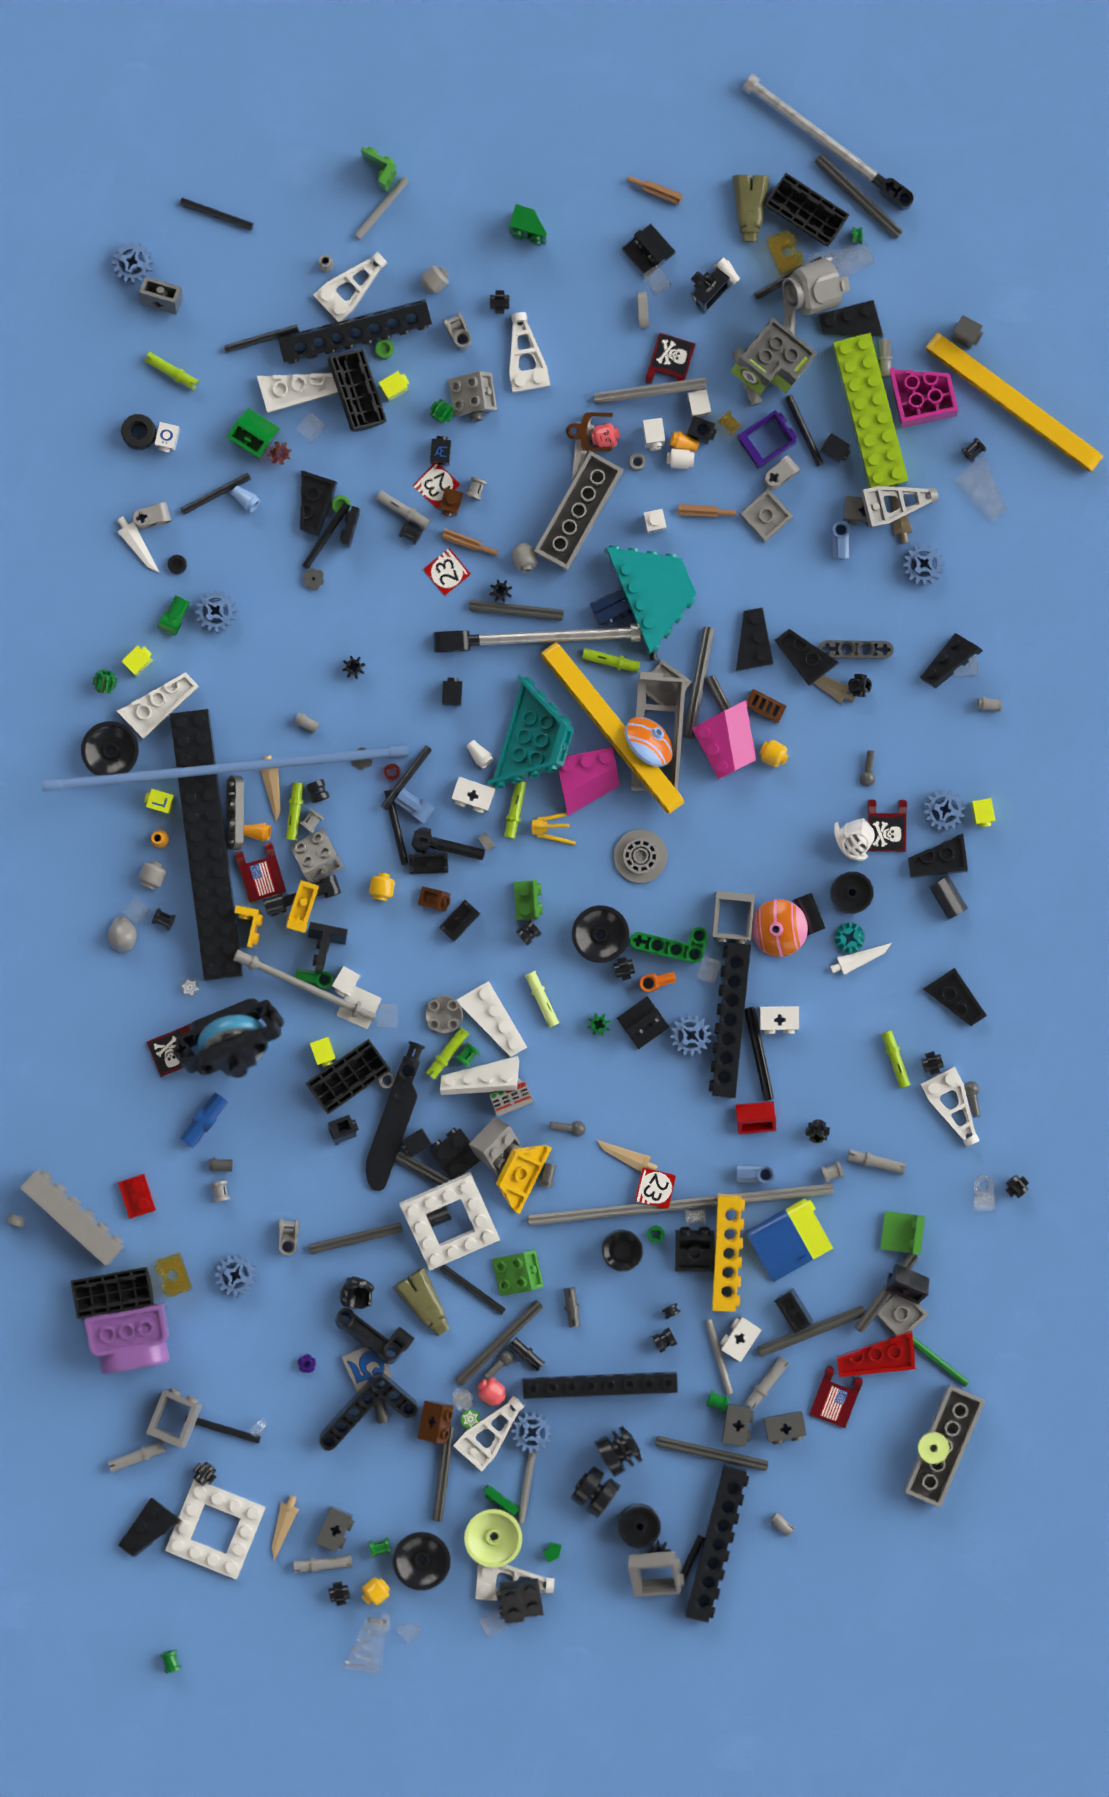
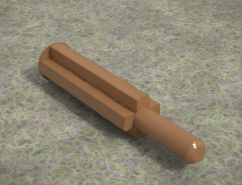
(657, 190)
(703, 511)
(466, 542)

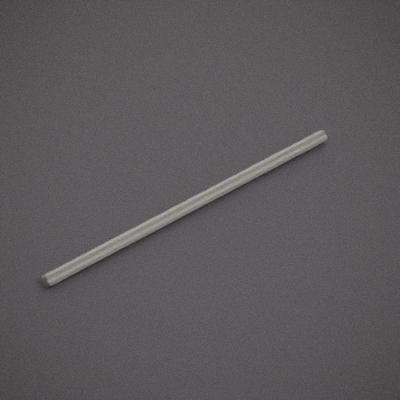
(679, 1204)

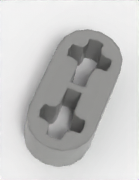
(642, 310)

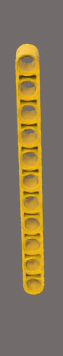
(1014, 402)
(610, 726)

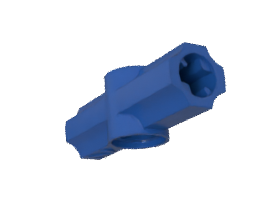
(204, 1120)

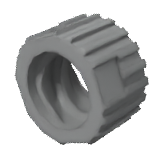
(637, 468)
(486, 841)
(389, 1085)
(16, 1220)

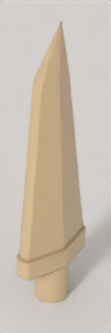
(271, 782)
(629, 1157)
(285, 1519)

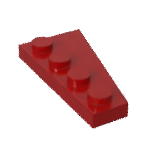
(881, 1357)

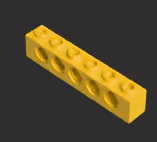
(724, 1203)

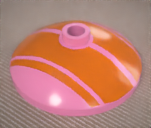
(791, 924)

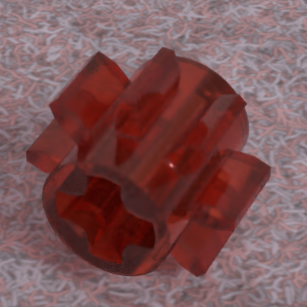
(284, 455)

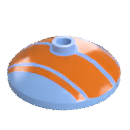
(649, 741)

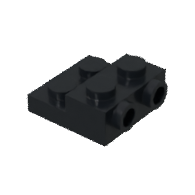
(454, 1153)
(694, 1250)
(520, 1600)

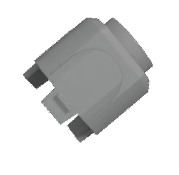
(814, 287)

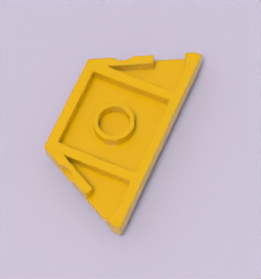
(521, 1174)

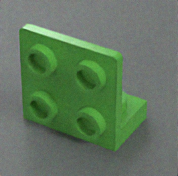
(388, 171)
(527, 900)
(902, 1232)
(518, 1273)

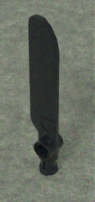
(393, 1122)

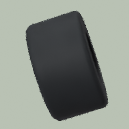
(147, 440)

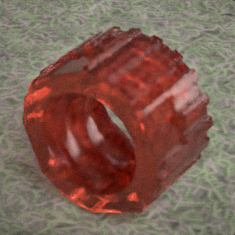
(392, 777)

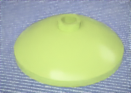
(491, 1551)

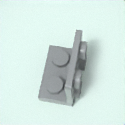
(472, 393)
(316, 856)

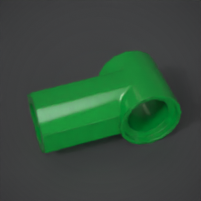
(171, 620)
(311, 978)

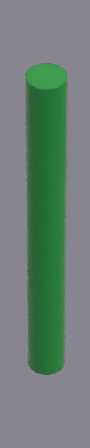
(940, 1362)

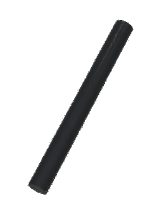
(217, 214)
(775, 285)
(261, 338)
(804, 430)
(216, 493)
(326, 535)
(406, 777)
(397, 832)
(471, 1288)
(226, 1430)

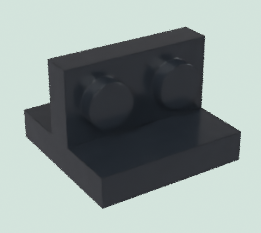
(648, 249)
(643, 1022)

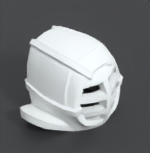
(857, 836)

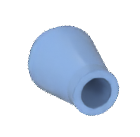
(247, 499)

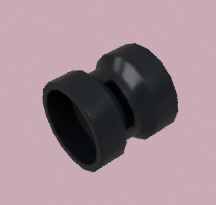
(317, 786)
(533, 932)
(664, 1340)

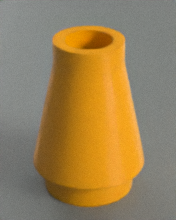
(682, 441)
(258, 831)
(164, 839)

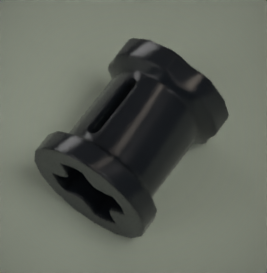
(979, 448)
(410, 533)
(163, 919)

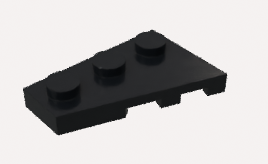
(852, 320)
(315, 501)
(754, 641)
(953, 655)
(805, 657)
(940, 860)
(956, 996)
(150, 1525)

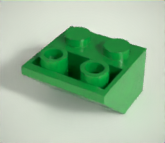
(527, 225)
(253, 434)

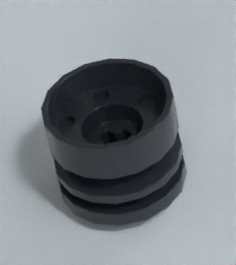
(618, 1451)

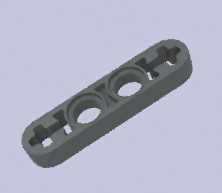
(855, 645)
(235, 812)

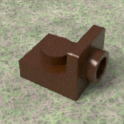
(450, 502)
(434, 898)

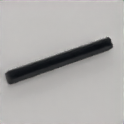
(759, 1053)

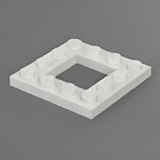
(435, 1198)
(224, 1563)

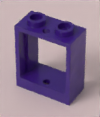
(750, 448)

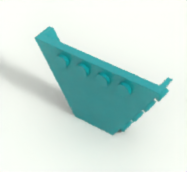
(655, 590)
(534, 739)

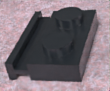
(351, 519)

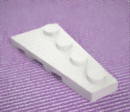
(295, 389)
(157, 705)
(490, 1014)
(485, 1078)

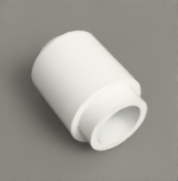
(680, 458)

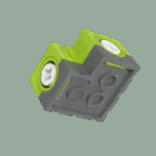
(773, 358)

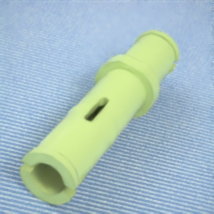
(541, 998)

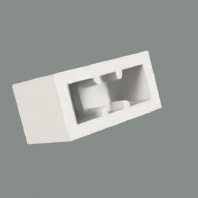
(653, 434)
(484, 793)
(790, 1016)
(750, 1333)

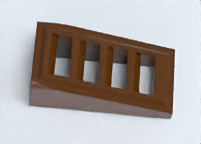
(753, 694)

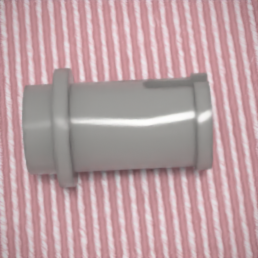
(326, 267)
(989, 704)
(306, 722)
(784, 1526)

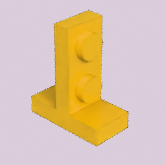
(302, 906)

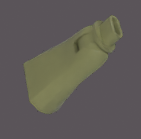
(750, 201)
(421, 1297)

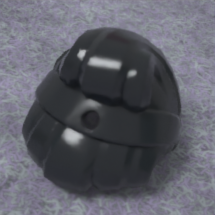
(356, 1293)

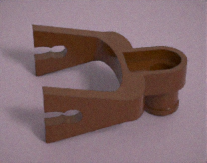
(582, 431)

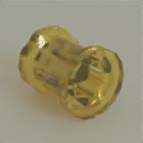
(730, 423)

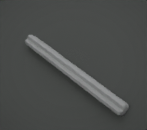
(650, 390)

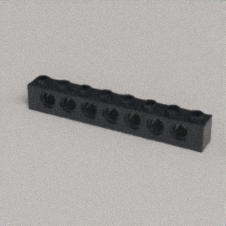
(344, 327)
(742, 952)
(600, 1385)
(694, 1609)

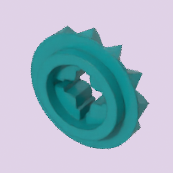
(840, 940)

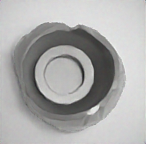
(122, 934)

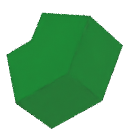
(552, 1551)

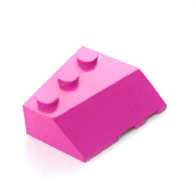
(727, 740)

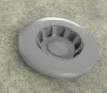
(640, 856)

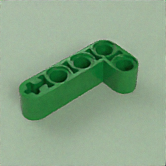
(667, 943)

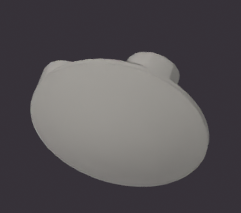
(443, 1014)

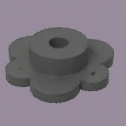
(317, 574)
(361, 764)

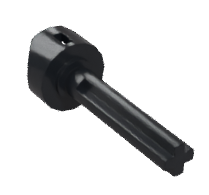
(443, 845)

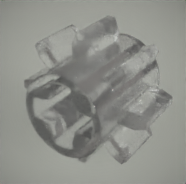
(462, 1399)

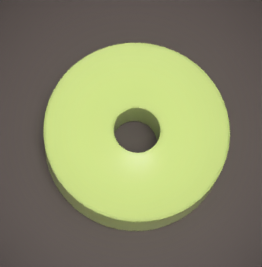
(933, 1456)

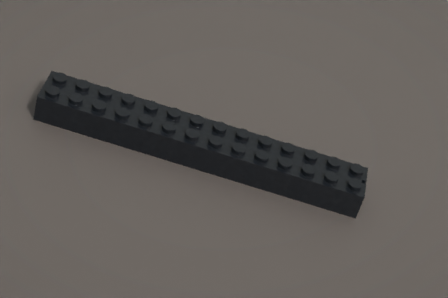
(206, 846)

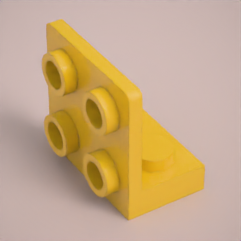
(248, 913)

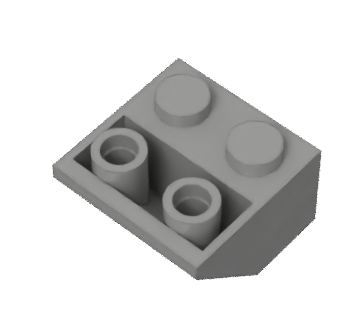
(495, 1145)

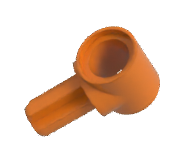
(659, 980)

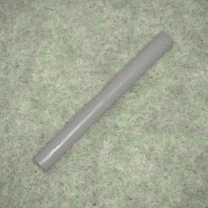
(381, 208)
(718, 1356)
(526, 1486)

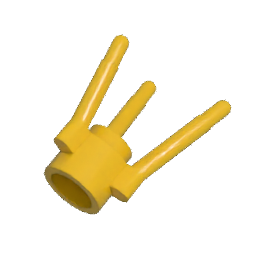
(541, 826)

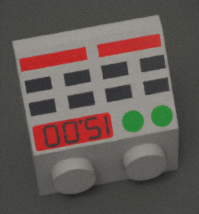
(510, 1100)

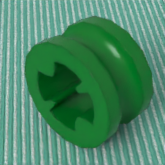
(856, 235)
(656, 1228)

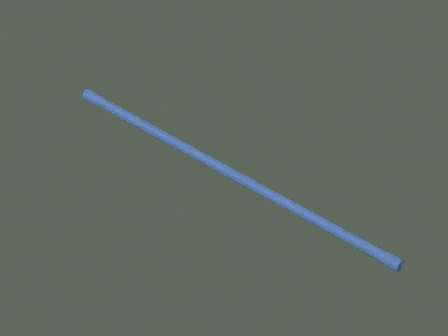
(58, 784)

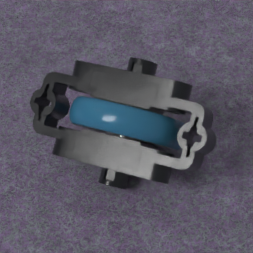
(229, 1038)

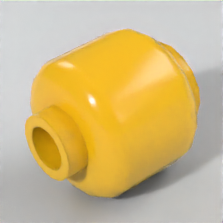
(773, 753)
(381, 887)
(375, 1591)

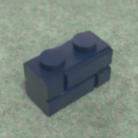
(610, 607)

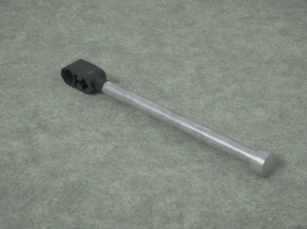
(753, 86)
(462, 640)

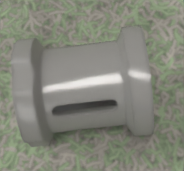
(476, 488)
(311, 820)
(832, 1172)
(220, 1191)

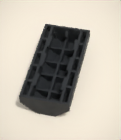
(806, 210)
(357, 390)
(348, 1076)
(112, 1292)

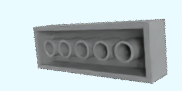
(578, 511)
(73, 1217)
(955, 1421)

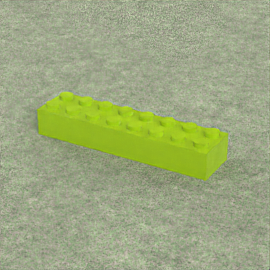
(869, 411)

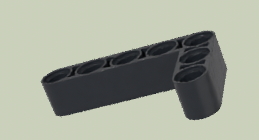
(364, 1406)

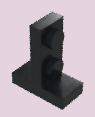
(325, 935)

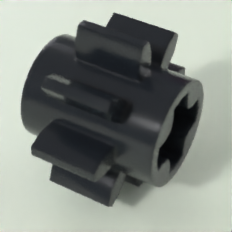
(499, 301)
(497, 595)
(358, 669)
(859, 685)
(624, 968)
(932, 1063)
(817, 1131)
(1017, 1186)
(204, 1473)
(654, 1547)
(339, 1593)

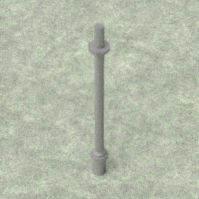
(253, 962)

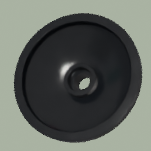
(101, 738)
(600, 919)
(417, 1574)

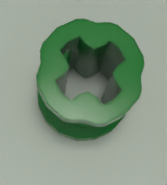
(467, 1054)
(717, 1401)
(379, 1547)
(170, 1661)

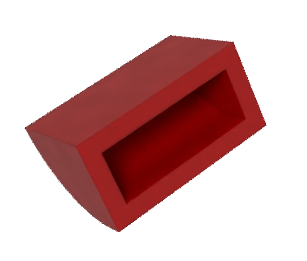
(755, 1117)

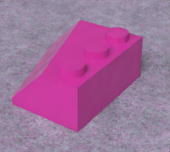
(922, 396)
(588, 777)

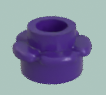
(307, 1358)

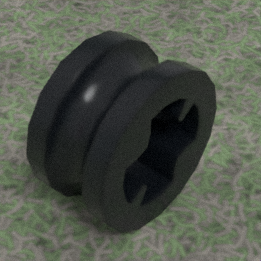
(671, 1310)

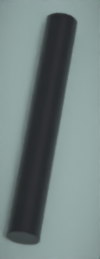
(692, 1555)

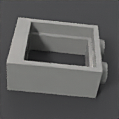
(731, 896)
(168, 1437)
(655, 1586)

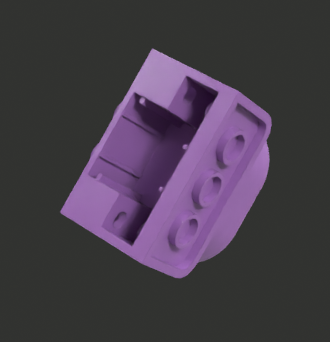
(129, 1338)

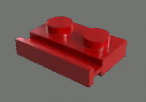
(137, 1196)

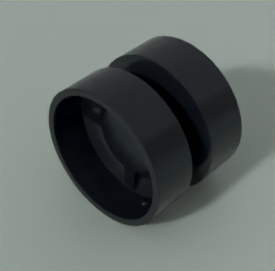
(622, 1250)
(590, 1488)

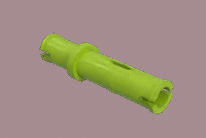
(177, 374)
(611, 660)
(294, 811)
(514, 811)
(446, 1054)
(895, 1058)

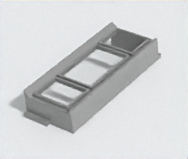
(678, 724)

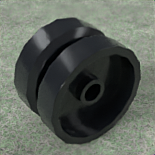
(840, 892)
(637, 1514)

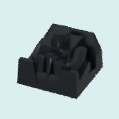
(709, 288)

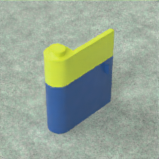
(789, 1239)

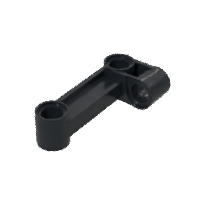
(277, 904)
(372, 1338)

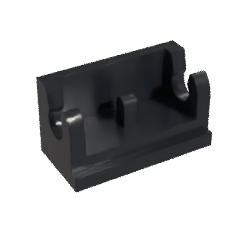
(428, 863)
(459, 920)
(907, 1284)
(794, 1310)

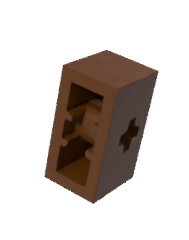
(435, 1422)

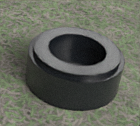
(177, 564)

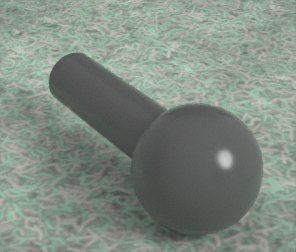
(867, 777)
(972, 1090)
(576, 1128)
(505, 1358)

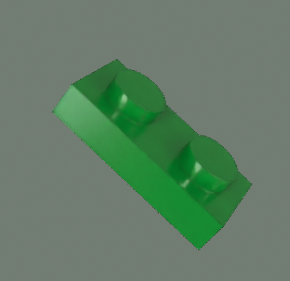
(506, 1505)

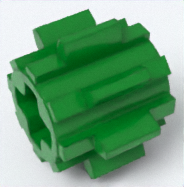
(441, 411)
(104, 681)
(597, 1019)

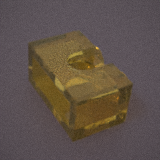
(776, 244)
(175, 1263)

